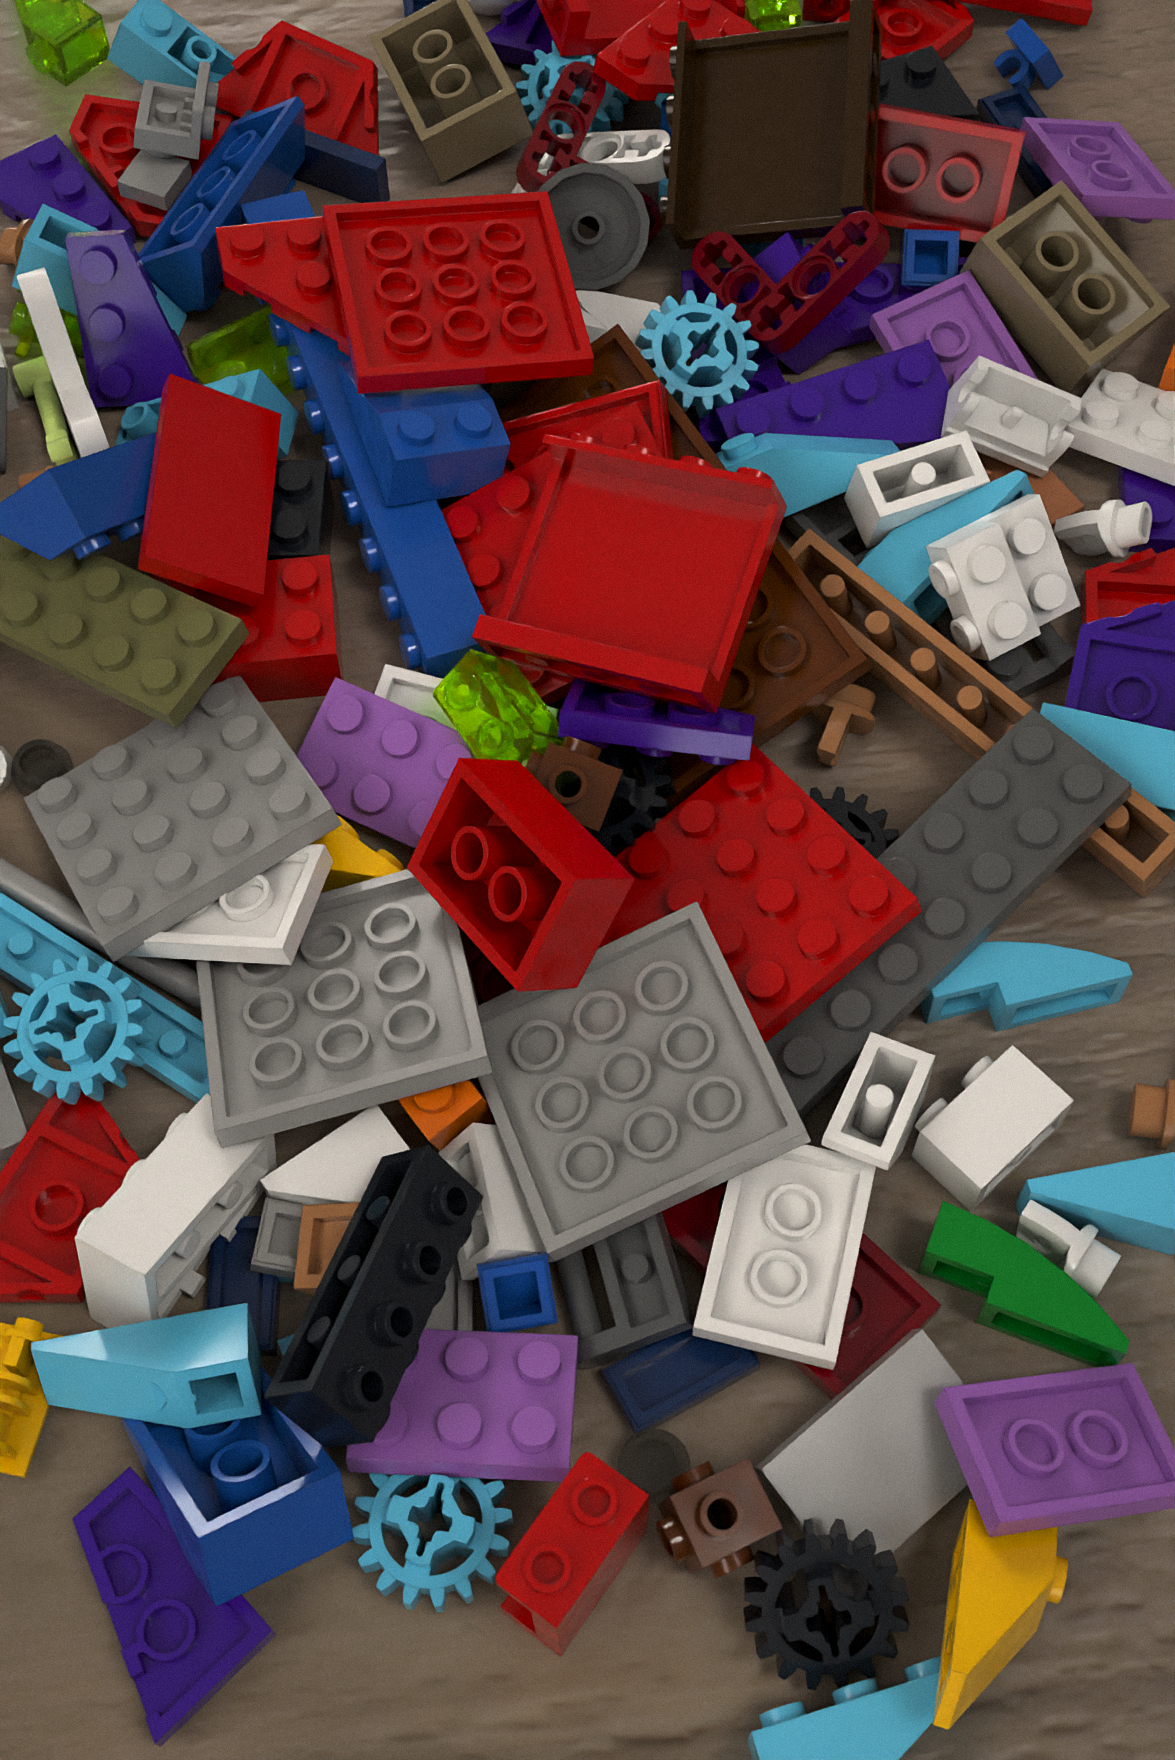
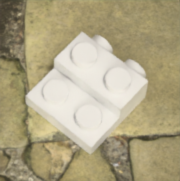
(1002, 578)

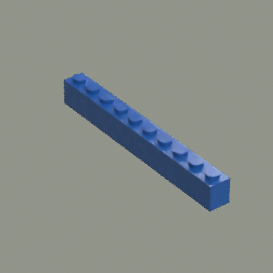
(404, 543)

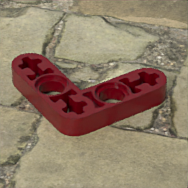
(566, 150)
(776, 300)

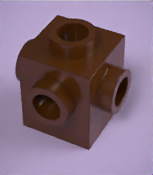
(595, 777)
(740, 1512)

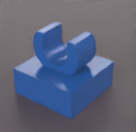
(1030, 56)

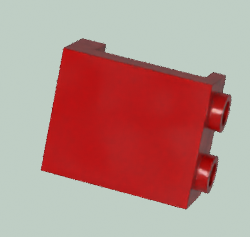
(573, 1552)

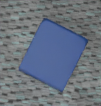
(928, 257)
(517, 1293)

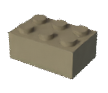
(452, 86)

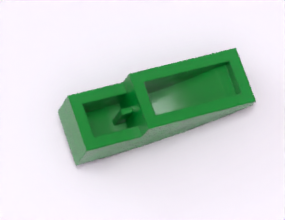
(1020, 1289)

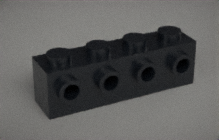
(375, 1299)

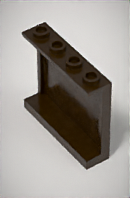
(773, 130)

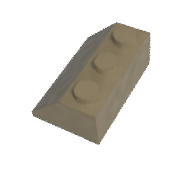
(1064, 287)

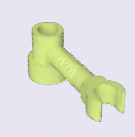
(35, 380)

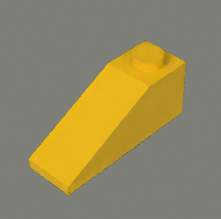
(992, 1607)

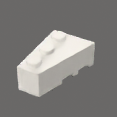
(165, 1216)

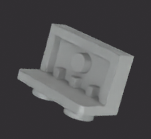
(176, 117)

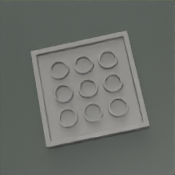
(179, 816)
(358, 1020)
(633, 1084)

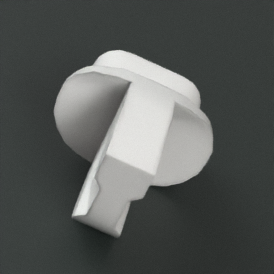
(1107, 529)
(1067, 1247)

